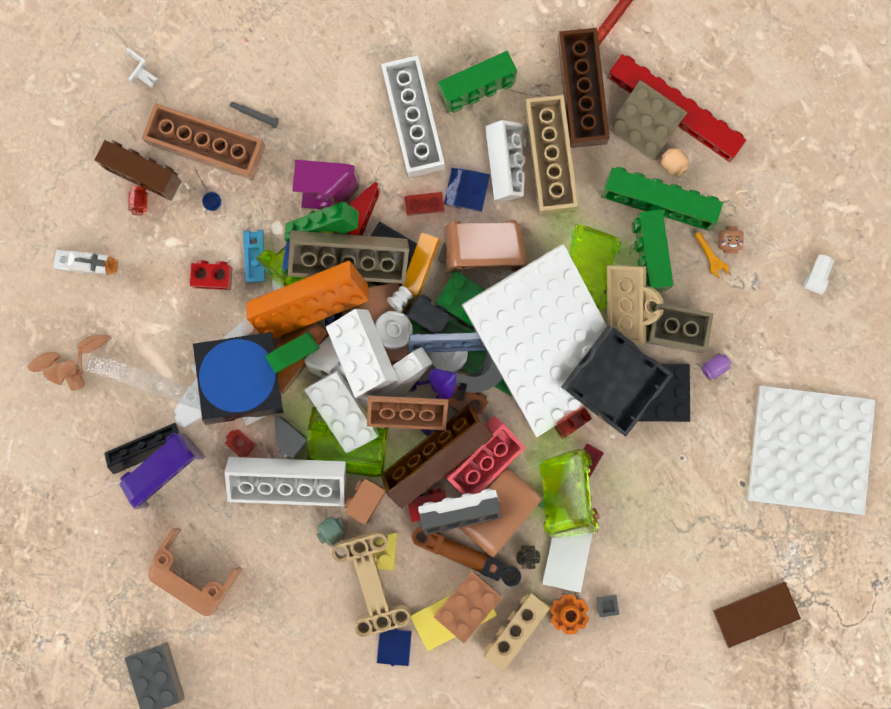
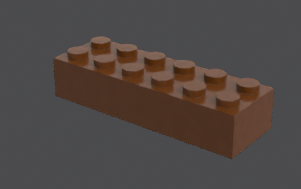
(583, 87)
(436, 456)

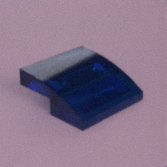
(466, 189)

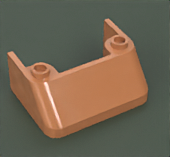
(202, 601)

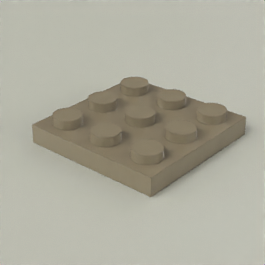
(647, 119)

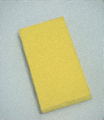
(431, 630)

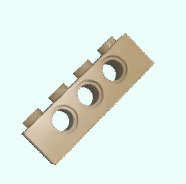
(502, 659)

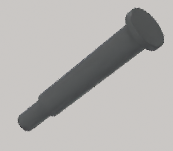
(255, 114)

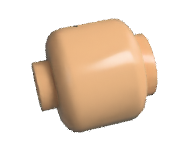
(675, 162)

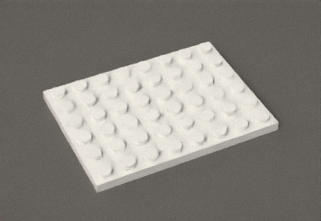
(537, 334)

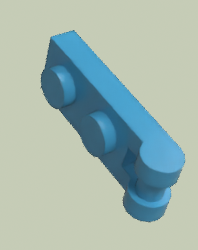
(253, 271)

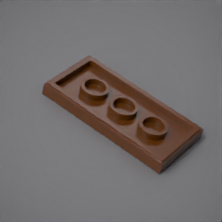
(756, 614)

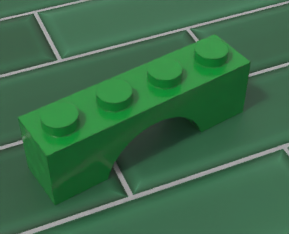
(336, 218)

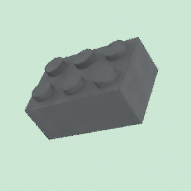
(154, 677)

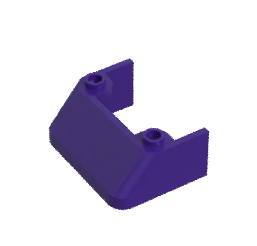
(159, 469)

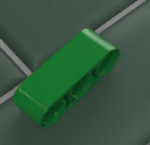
(292, 352)

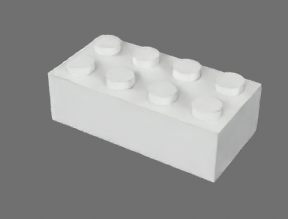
(361, 353)

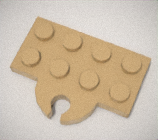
(630, 301)

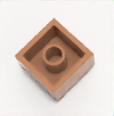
(365, 500)

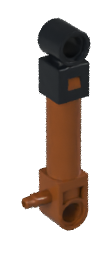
(467, 556)

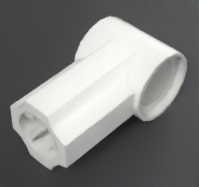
(817, 279)

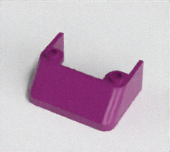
(324, 183)

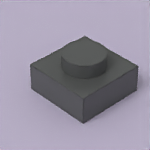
(607, 605)

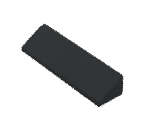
(138, 449)

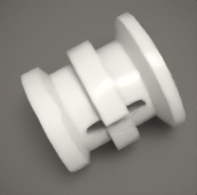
(400, 298)

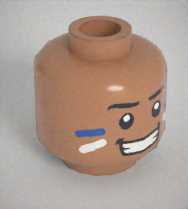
(731, 239)

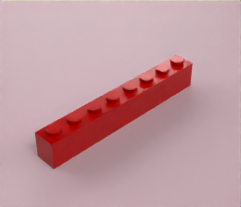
(697, 122)

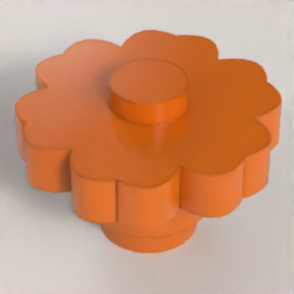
(569, 614)

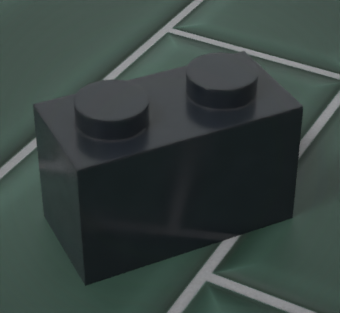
(426, 314)

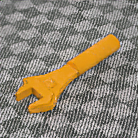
(715, 263)

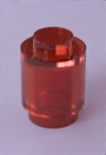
(138, 200)

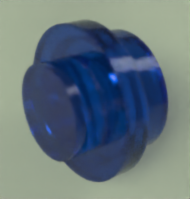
(211, 201)

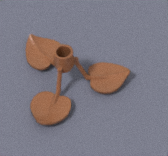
(67, 370)

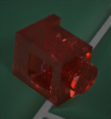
(232, 439)

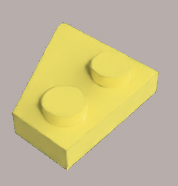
(385, 558)

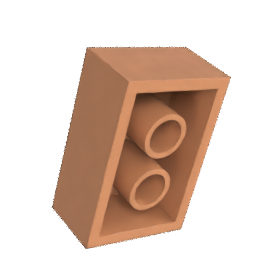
(467, 606)

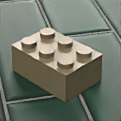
(681, 328)

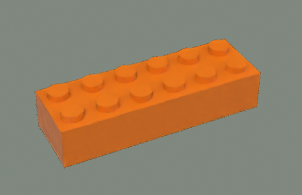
(308, 300)

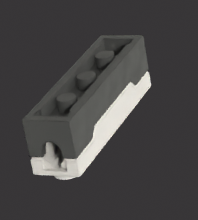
(460, 511)

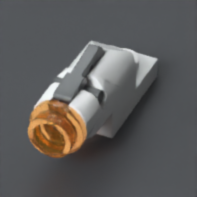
(85, 262)

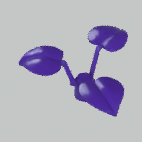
(441, 383)

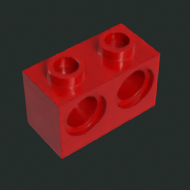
(210, 280)

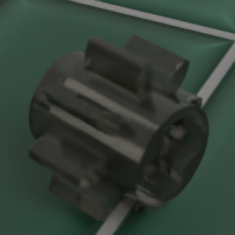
(528, 557)

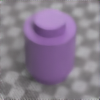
(716, 366)

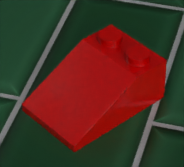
(365, 204)

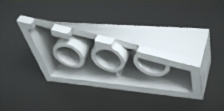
(506, 158)
(407, 372)

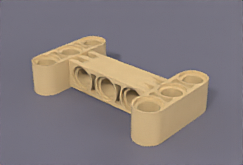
(371, 584)

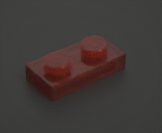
(424, 203)

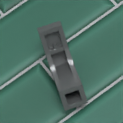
(481, 380)

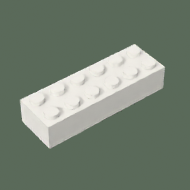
(413, 116)
(286, 481)

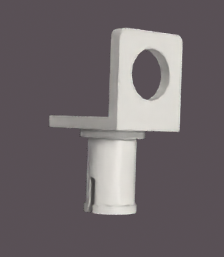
(140, 72)

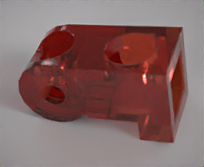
(572, 422)

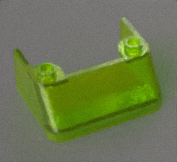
(364, 460)

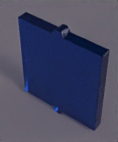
(394, 647)

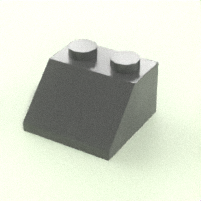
(289, 439)

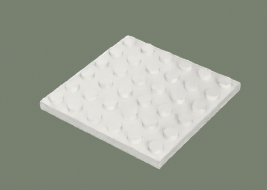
(811, 450)

